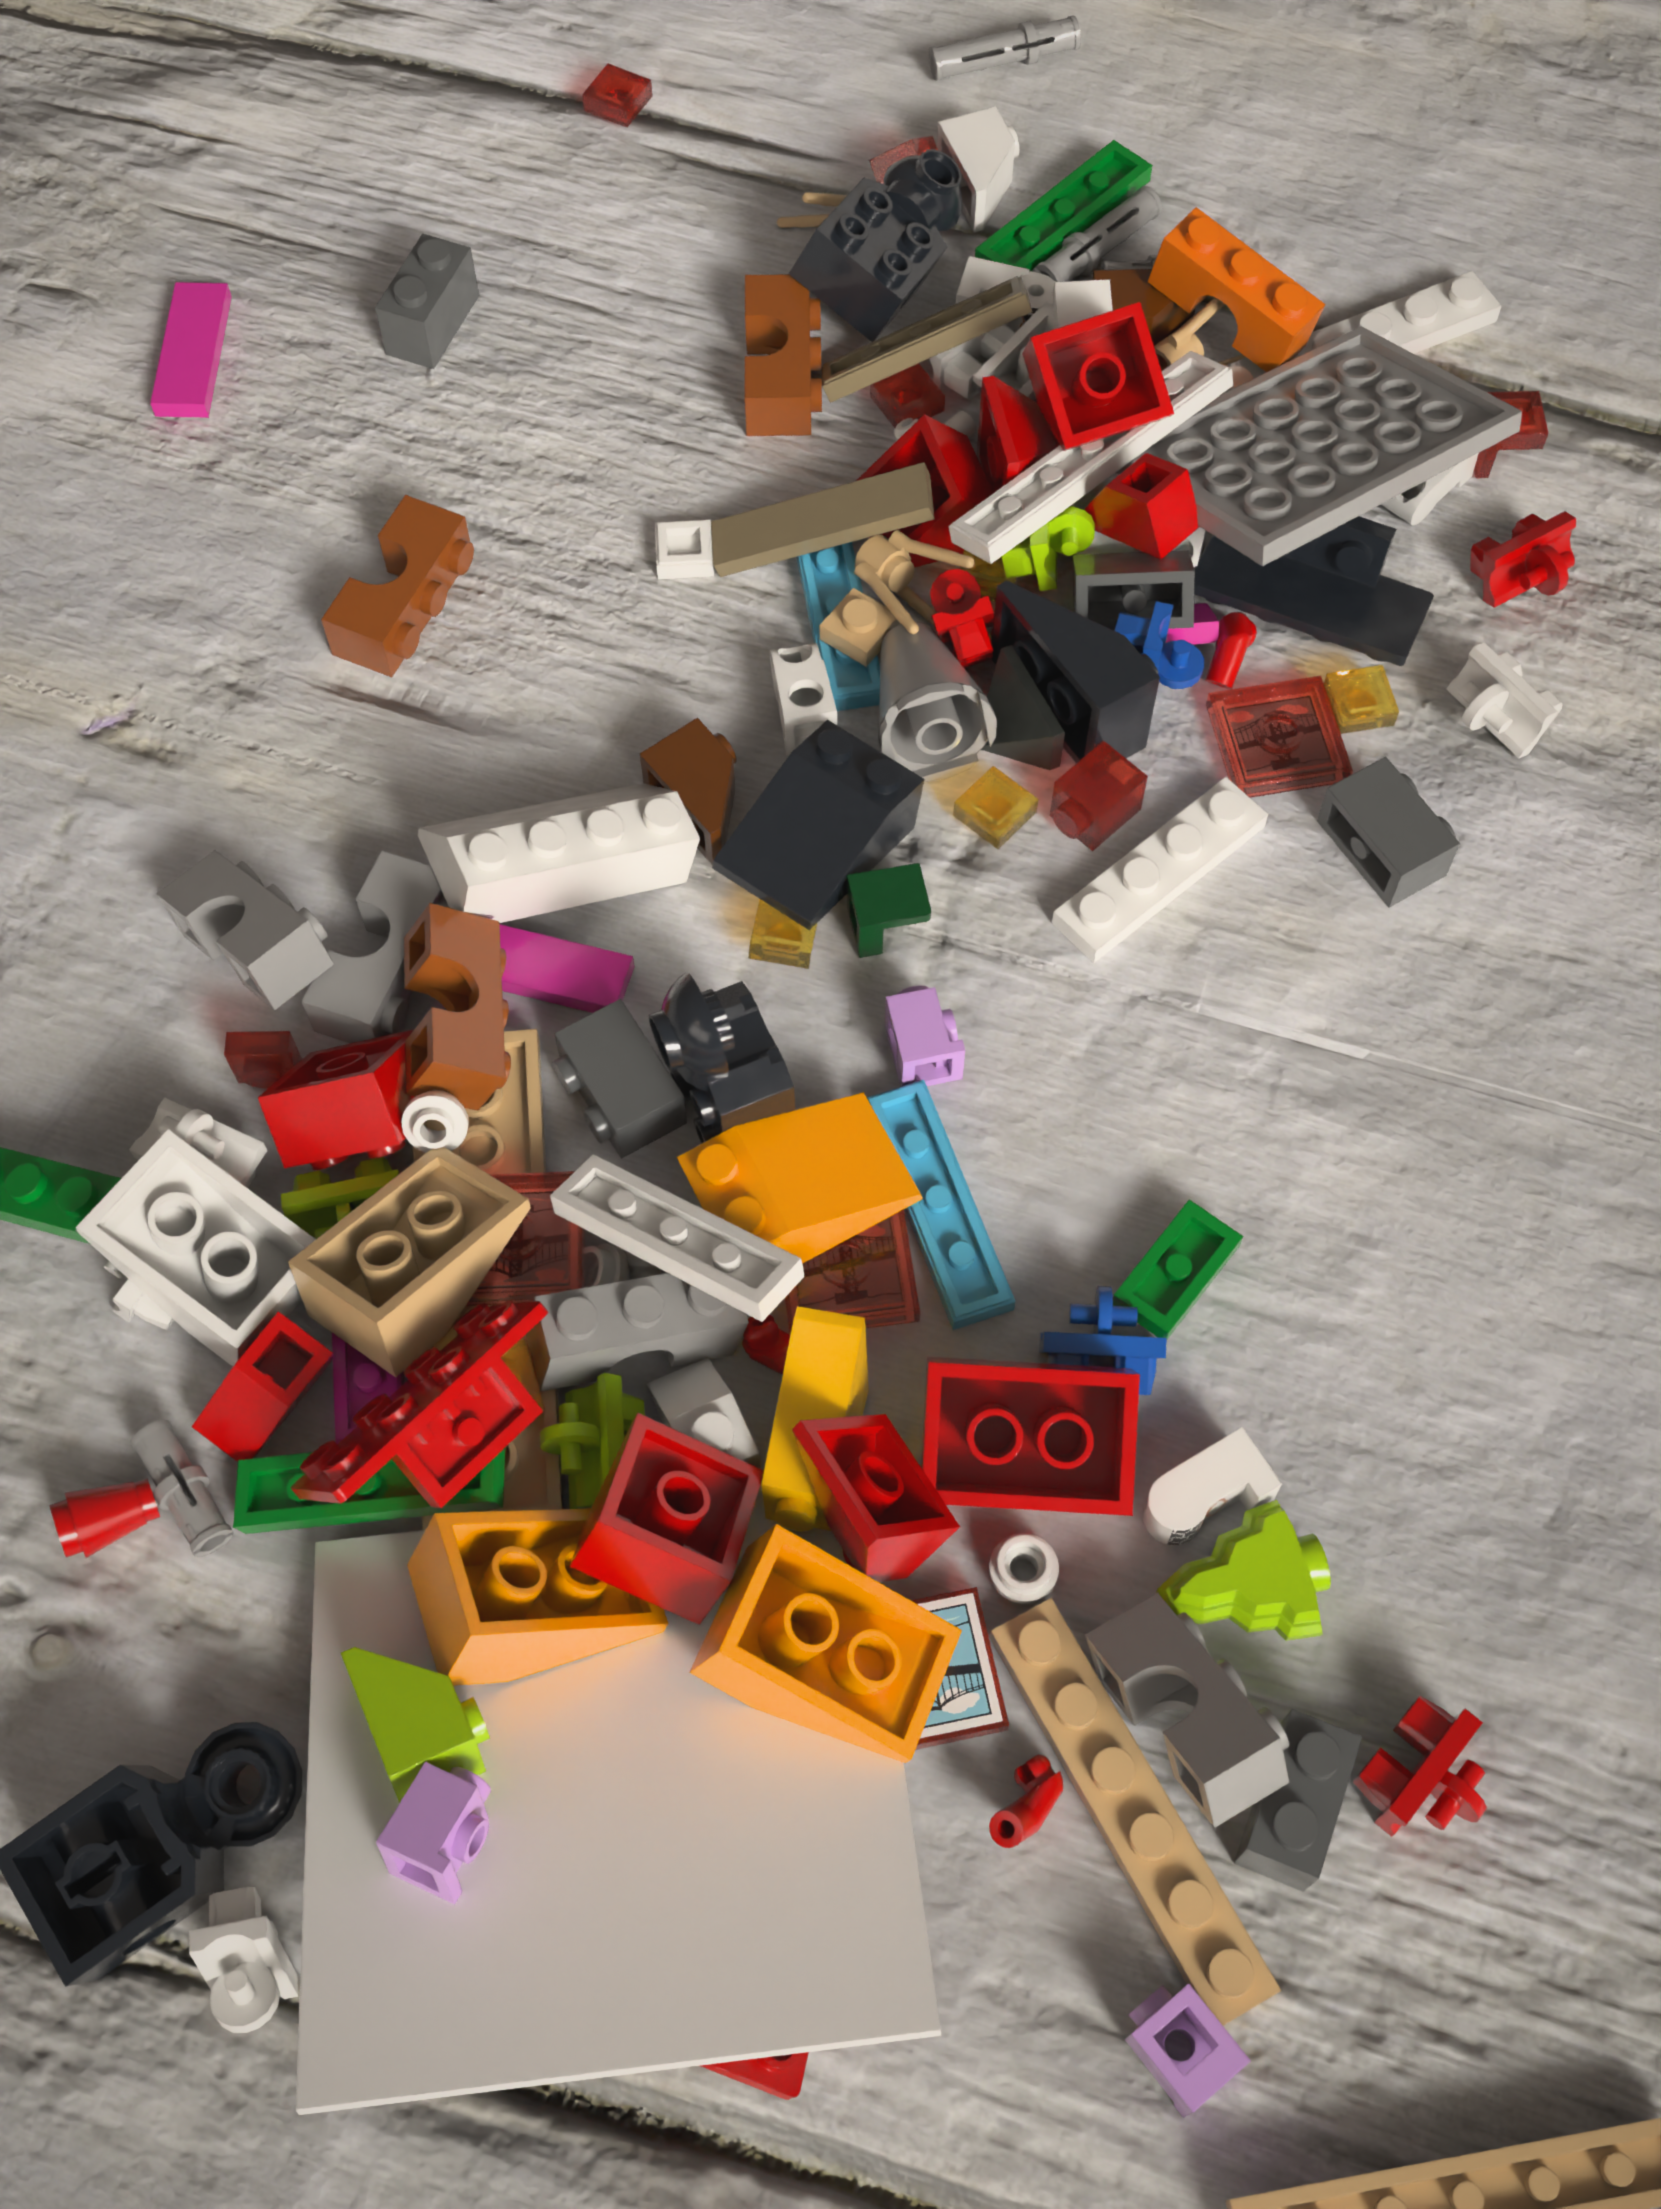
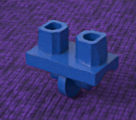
(1177, 661)
(1128, 1351)

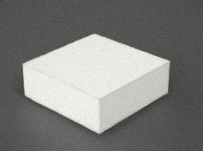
(684, 549)

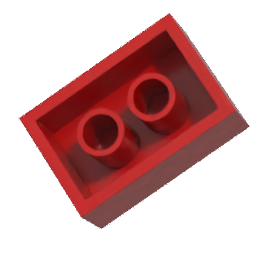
(1031, 1435)

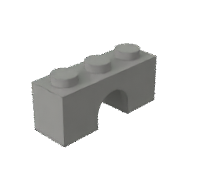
(255, 927)
(368, 993)
(608, 1322)
(1225, 1747)

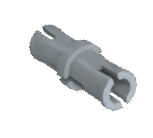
(200, 1523)

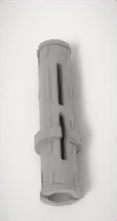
(1060, 36)
(1134, 212)

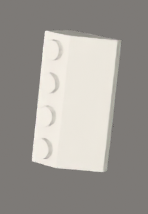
(562, 852)

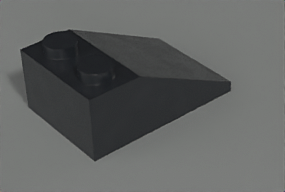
(1083, 670)
(820, 818)

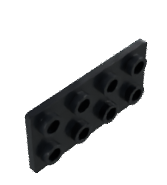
(1323, 590)

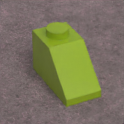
(415, 1717)

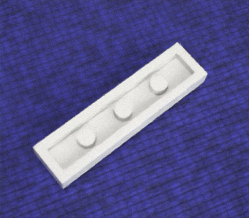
(1159, 869)
(678, 1237)

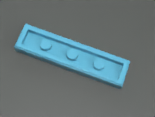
(825, 582)
(947, 1216)

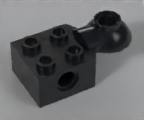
(883, 241)
(721, 1056)
(145, 1848)

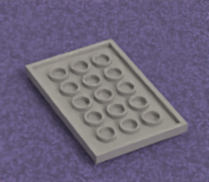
(1327, 441)

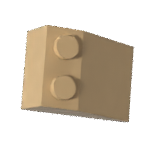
(408, 1258)

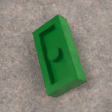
(1178, 1269)

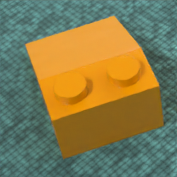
(803, 1175)
(508, 1603)
(826, 1647)

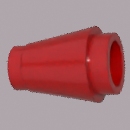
(102, 1515)

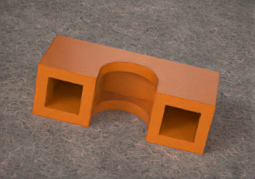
(1269, 307)

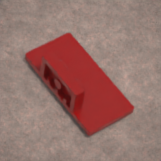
(442, 1421)

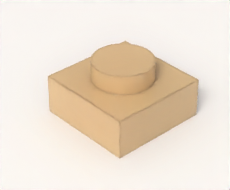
(857, 626)

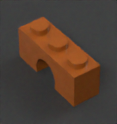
(780, 384)
(384, 621)
(462, 967)

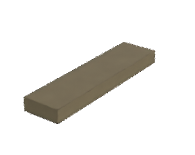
(925, 338)
(822, 520)

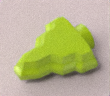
(1255, 1578)

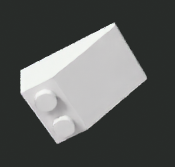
(199, 1245)

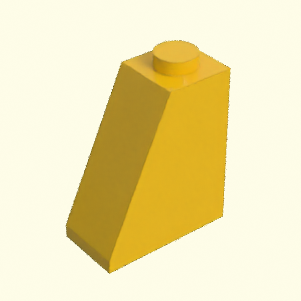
(820, 1380)

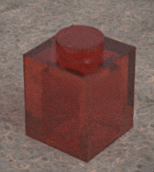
(1097, 796)

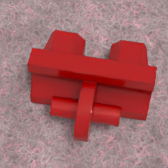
(1532, 558)
(962, 616)
(1440, 1742)

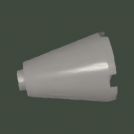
(930, 706)

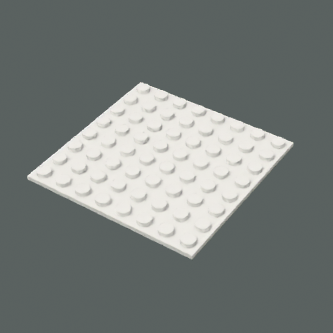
(648, 1881)

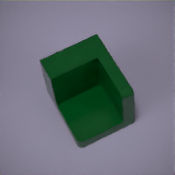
(885, 901)

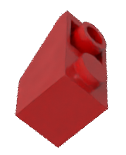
(1147, 506)
(263, 1389)

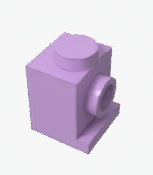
(923, 1037)
(436, 1830)
(1213, 2055)

